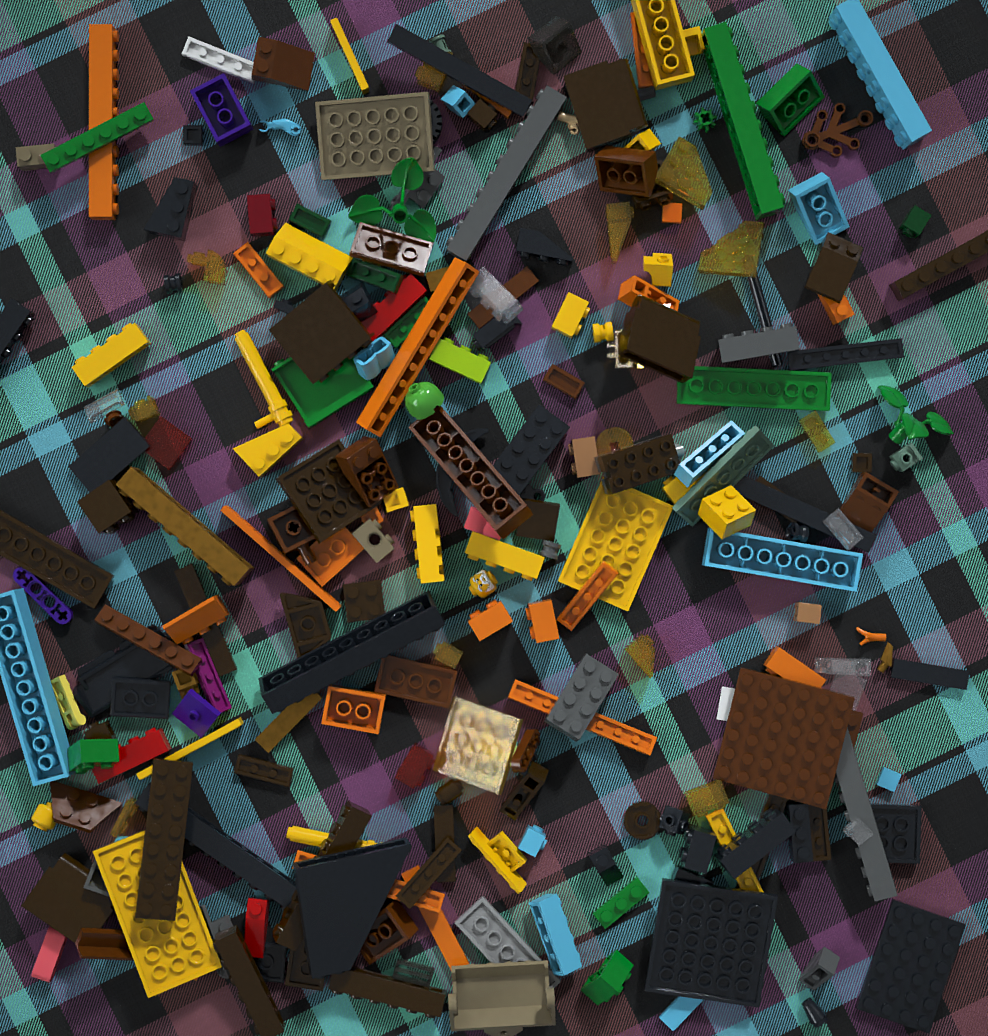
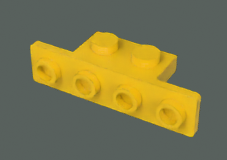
(502, 855)

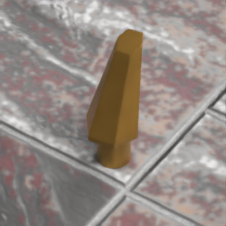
(886, 658)

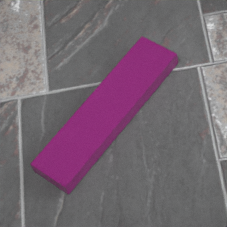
(209, 677)

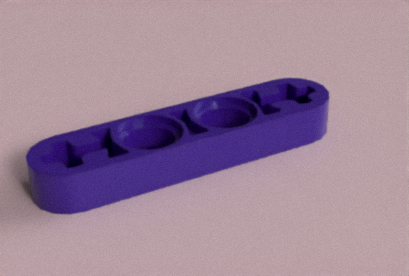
(41, 597)

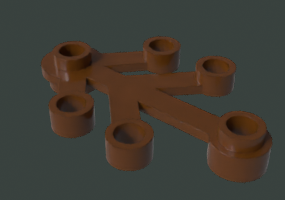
(833, 131)

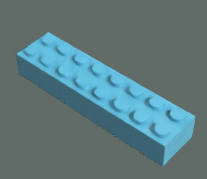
(879, 73)
(783, 560)

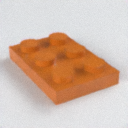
(332, 555)

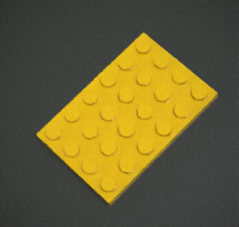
(622, 533)

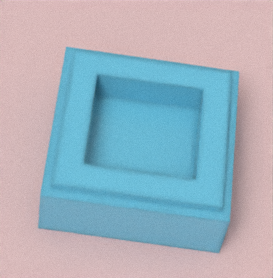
(888, 779)

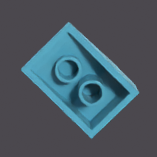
(819, 207)

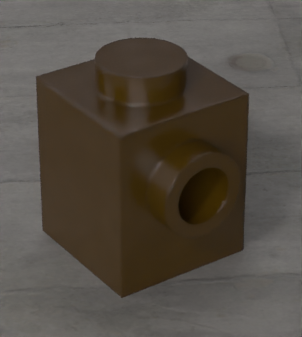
(483, 115)
(100, 731)

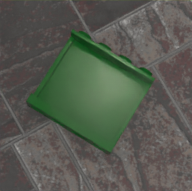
(322, 399)

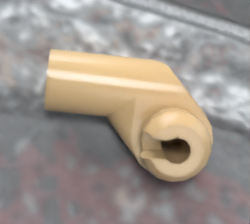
(571, 122)

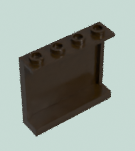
(321, 333)

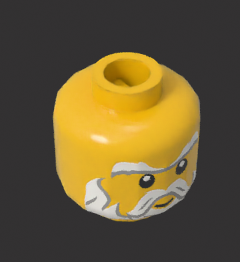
(483, 583)

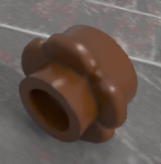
(113, 418)

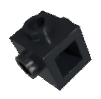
(674, 821)

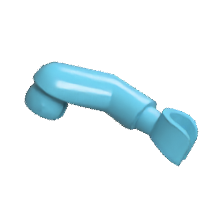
(284, 124)

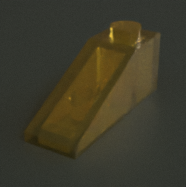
(618, 222)

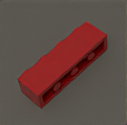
(394, 306)
(135, 753)

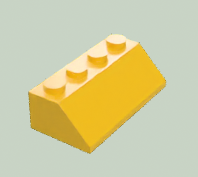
(309, 256)

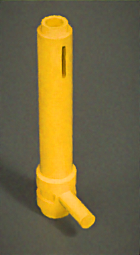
(277, 405)
(315, 837)

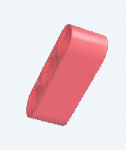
(49, 955)

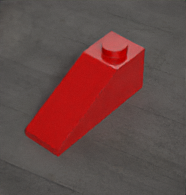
(256, 925)

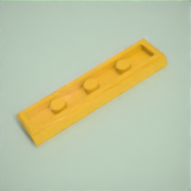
(350, 55)

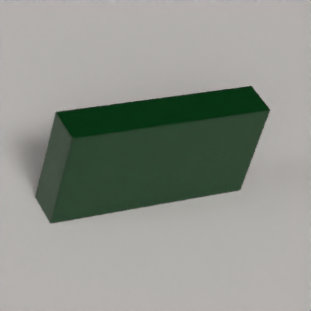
(309, 220)

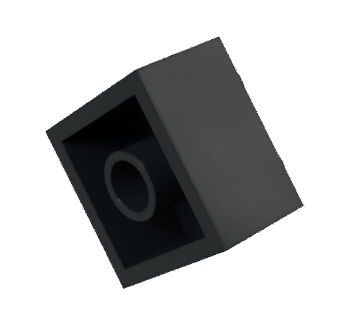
(697, 848)

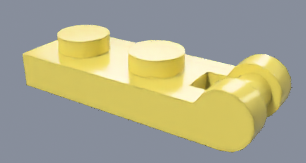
(67, 703)

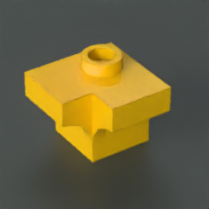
(660, 267)

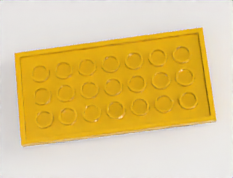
(162, 950)

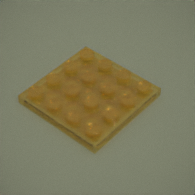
(477, 745)

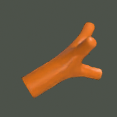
(871, 636)

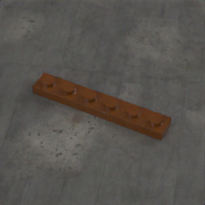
(148, 640)

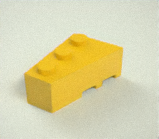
(268, 449)

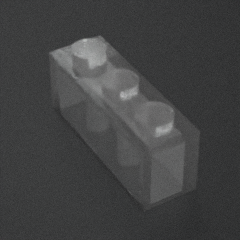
(495, 296)

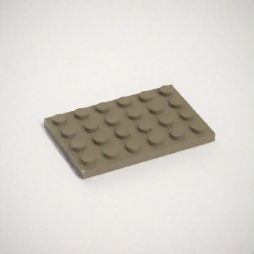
(374, 134)

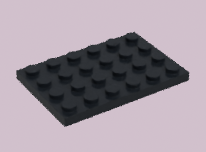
(910, 966)

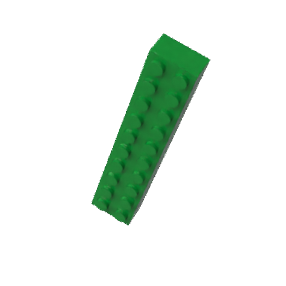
(741, 121)

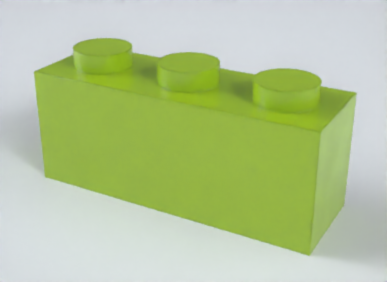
(460, 360)

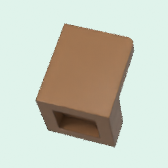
(807, 612)

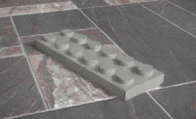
(496, 936)

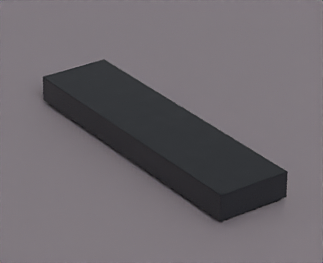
(929, 674)

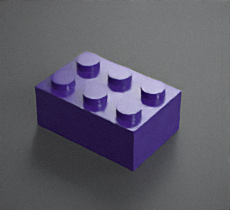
(221, 110)

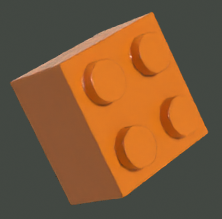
(489, 620)
(543, 621)

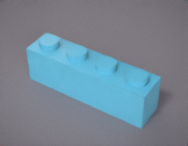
(708, 454)
(555, 934)

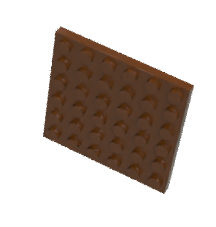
(783, 737)

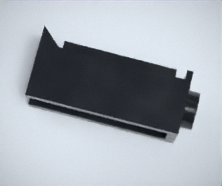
(493, 332)

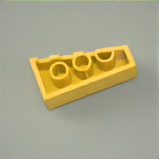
(428, 543)

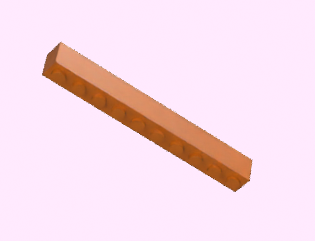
(101, 109)
(417, 346)

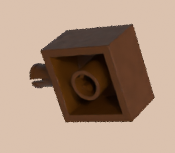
(289, 540)

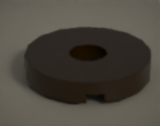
(633, 812)

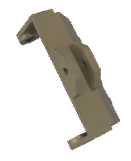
(501, 997)

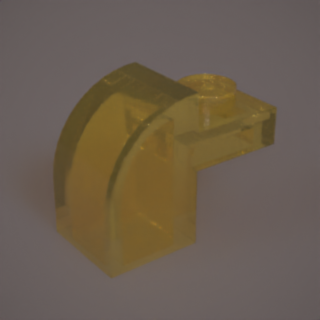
(214, 266)

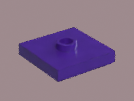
(196, 713)

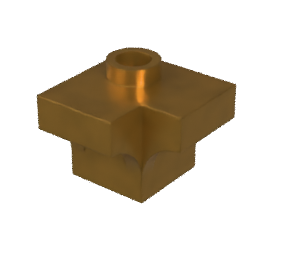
(185, 682)

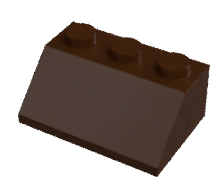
(626, 170)

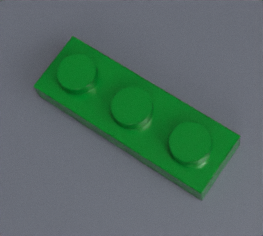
(621, 902)

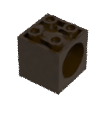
(107, 508)

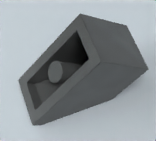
(820, 968)

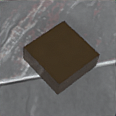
(861, 462)

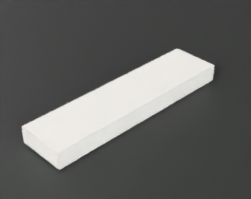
(218, 59)

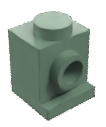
(897, 458)

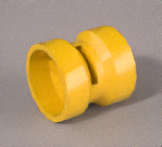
(602, 332)

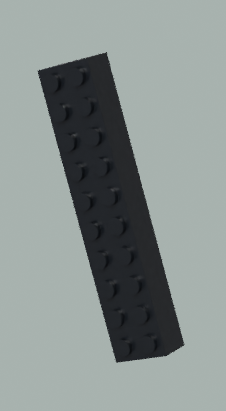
(350, 652)

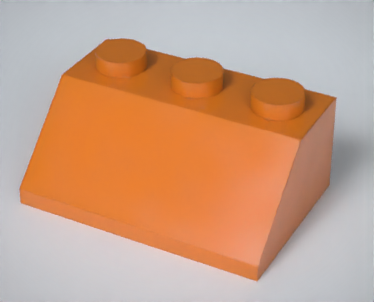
(197, 620)

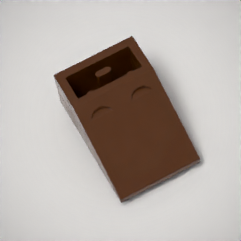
(367, 470)
(868, 501)

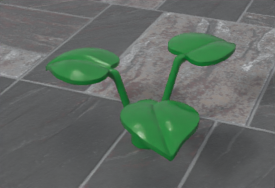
(406, 175)
(910, 426)

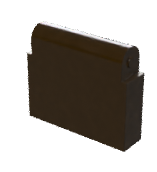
(605, 103)
(660, 339)
(65, 903)

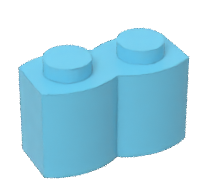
(374, 358)

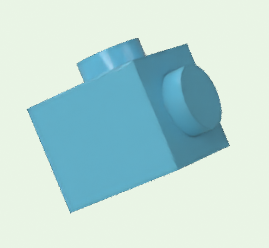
(458, 101)
(532, 840)

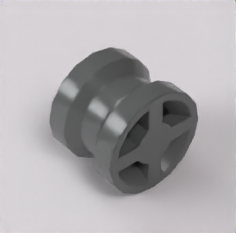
(550, 549)

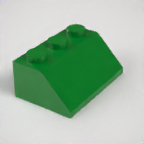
(790, 99)

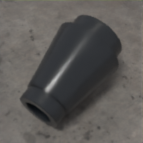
(814, 1013)

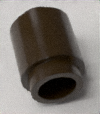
(449, 791)

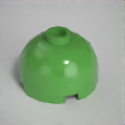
(422, 399)

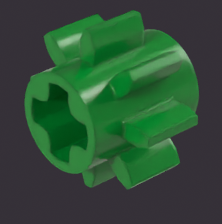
(700, 124)

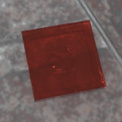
(166, 442)

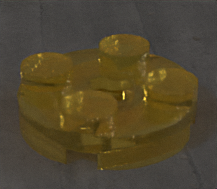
(611, 435)

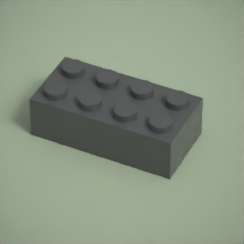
(758, 344)
(581, 697)

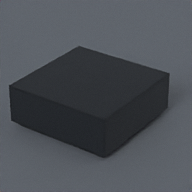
(192, 135)

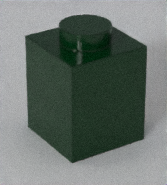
(914, 222)

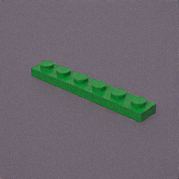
(97, 137)

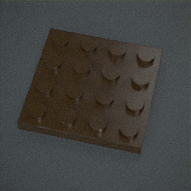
(323, 493)

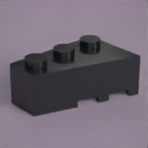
(174, 210)

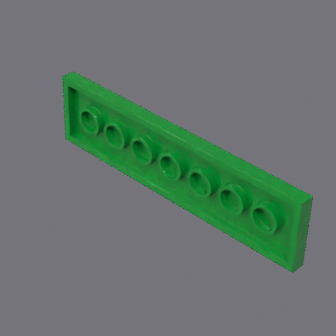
(756, 388)

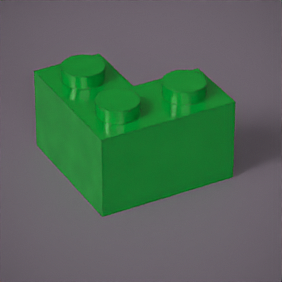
(91, 753)
(608, 979)

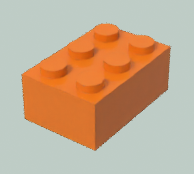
(353, 709)

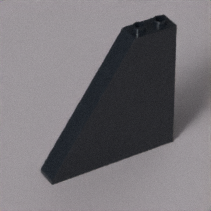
(342, 899)

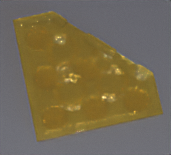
(684, 174)
(735, 252)

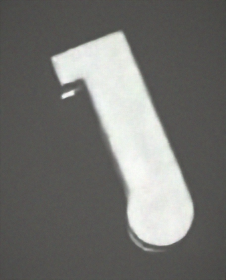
(843, 666)

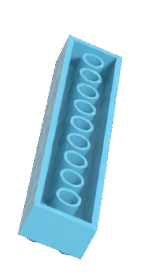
(31, 692)

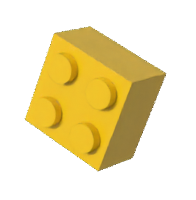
(726, 512)

